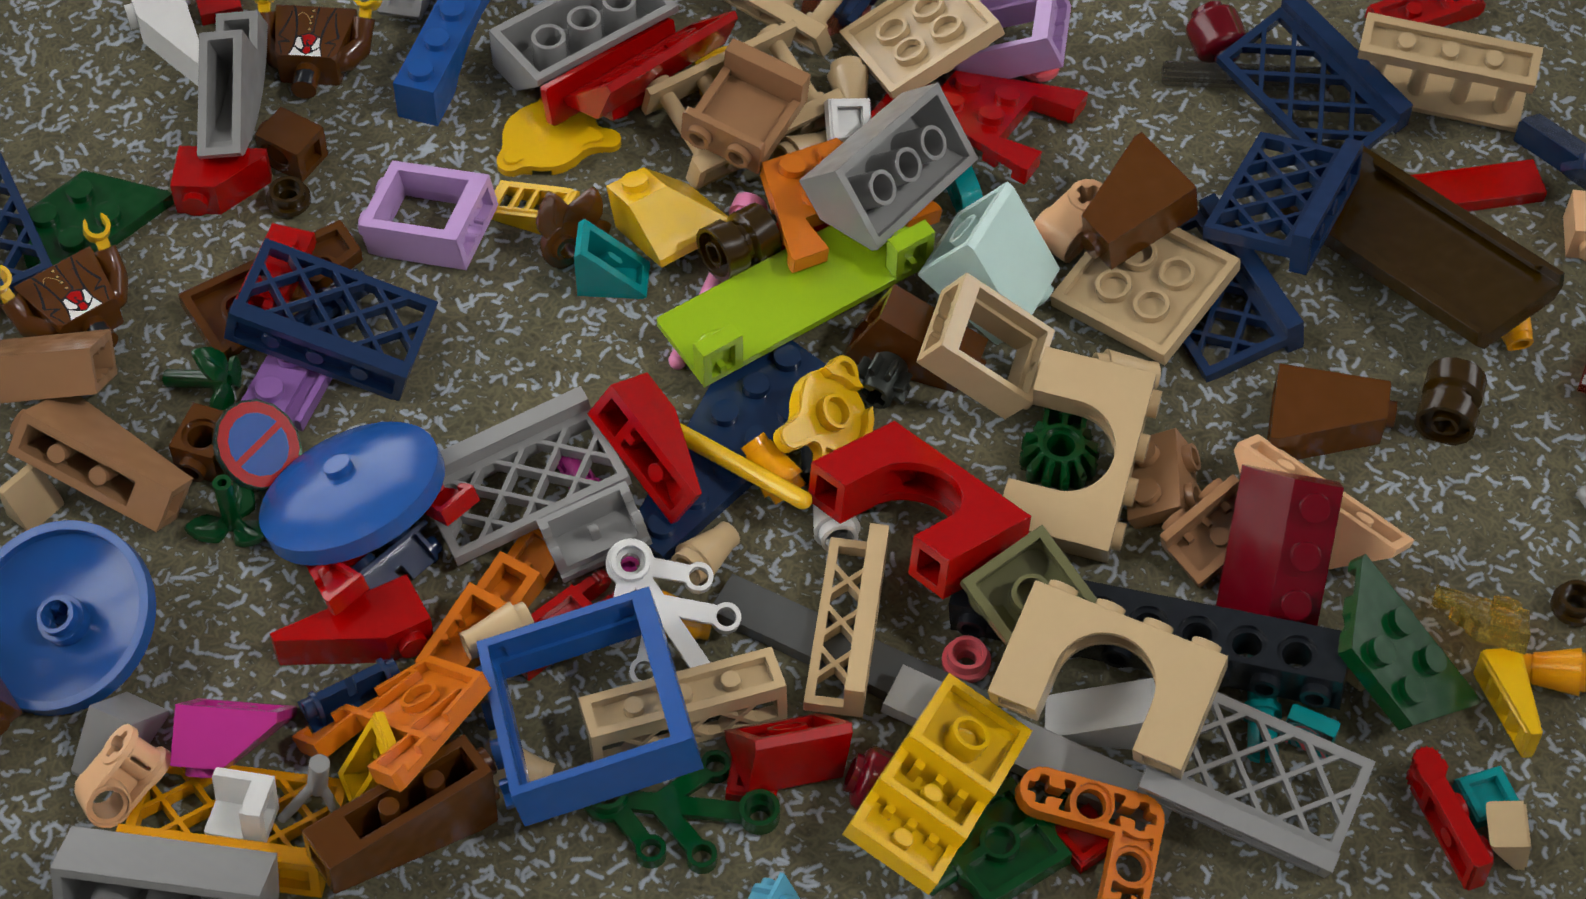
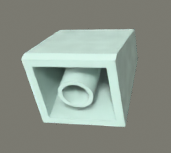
(997, 246)

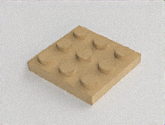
(919, 40)
(1150, 297)

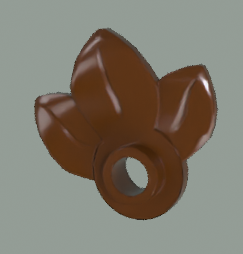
(559, 224)

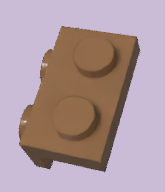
(1165, 479)
(1200, 536)

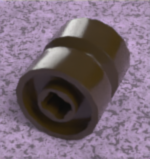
(738, 243)
(1450, 401)

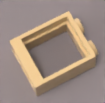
(975, 301)

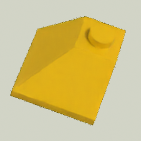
(660, 213)

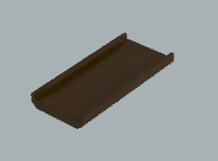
(1439, 254)

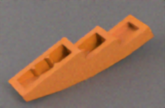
(510, 578)

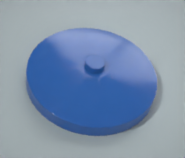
(352, 493)
(71, 615)

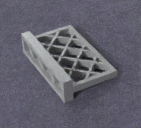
(506, 450)
(1249, 822)

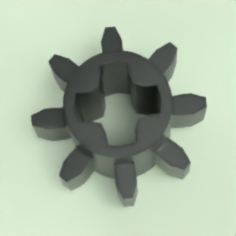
(884, 380)

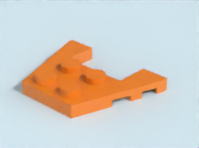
(795, 211)
(422, 711)

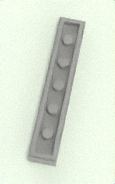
(1043, 748)

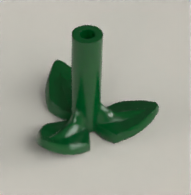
(214, 373)
(234, 505)

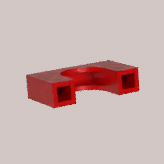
(901, 466)

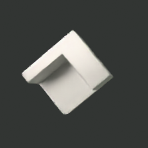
(243, 805)

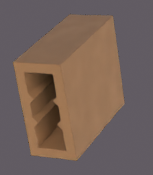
(56, 365)

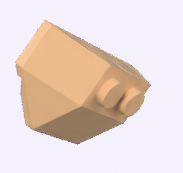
(1358, 527)

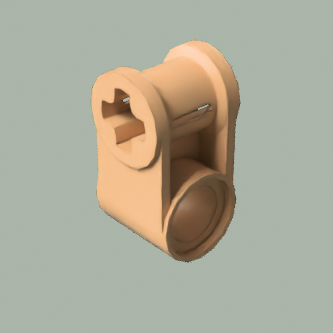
(1062, 222)
(124, 770)

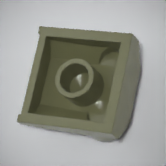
(1005, 582)

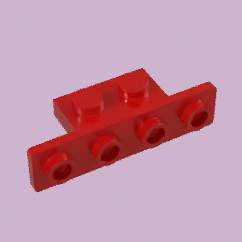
(554, 91)

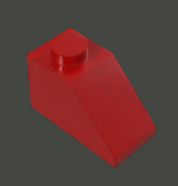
(217, 183)

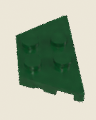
(85, 196)
(1396, 654)

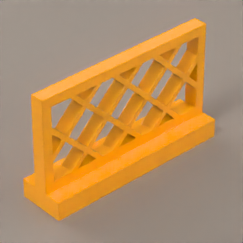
(295, 868)

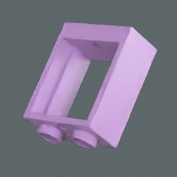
(1027, 55)
(440, 247)

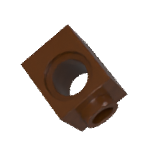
(292, 143)
(193, 446)

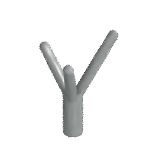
(316, 786)

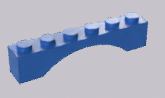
(435, 60)

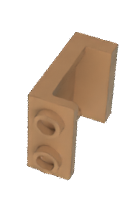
(746, 107)

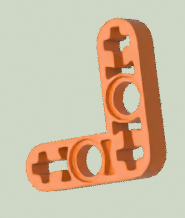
(1122, 836)

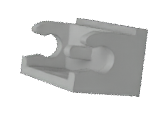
(588, 529)

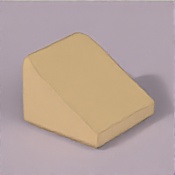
(30, 497)
(1509, 831)

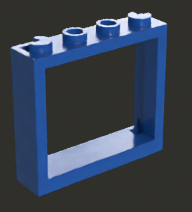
(562, 639)

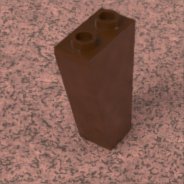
(390, 828)

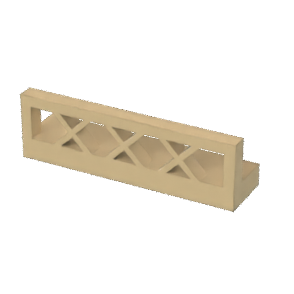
(865, 621)
(709, 690)

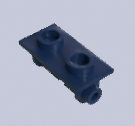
(407, 551)
(352, 690)

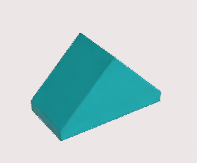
(607, 266)

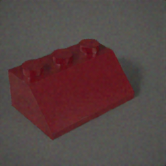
(1280, 544)

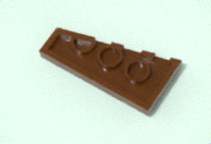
(211, 300)

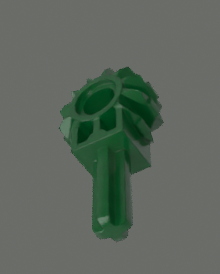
(1059, 452)

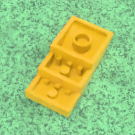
(938, 783)

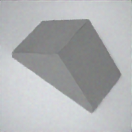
(110, 714)

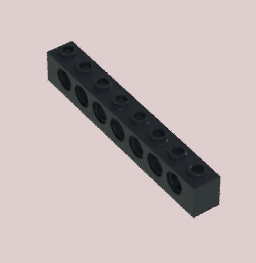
(1268, 639)

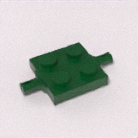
(1006, 850)

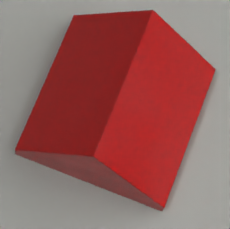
(790, 751)

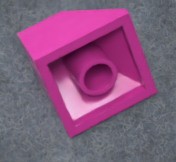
(222, 732)

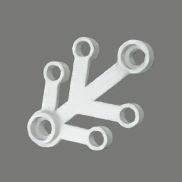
(670, 608)

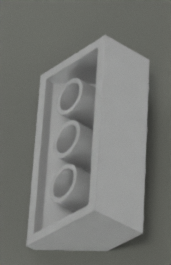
(567, 33)
(890, 167)
(149, 867)

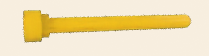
(746, 469)

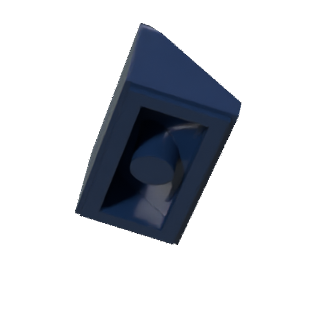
(1548, 140)

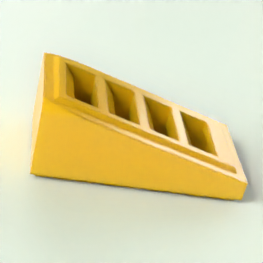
(532, 193)
(1509, 691)
(371, 744)

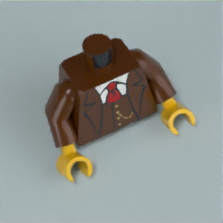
(317, 43)
(73, 294)

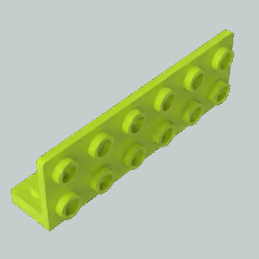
(773, 305)

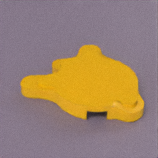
(538, 146)
(825, 410)

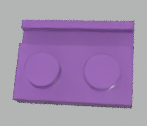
(289, 388)

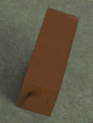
(1137, 204)
(899, 327)
(1327, 411)

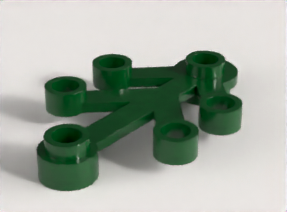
(674, 804)

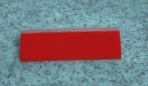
(660, 59)

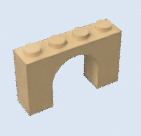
(1119, 403)
(1061, 624)

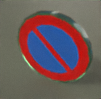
(255, 443)

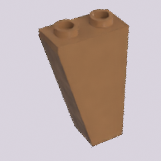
(99, 459)

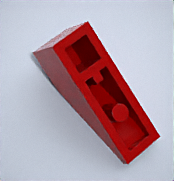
(650, 442)
(376, 625)

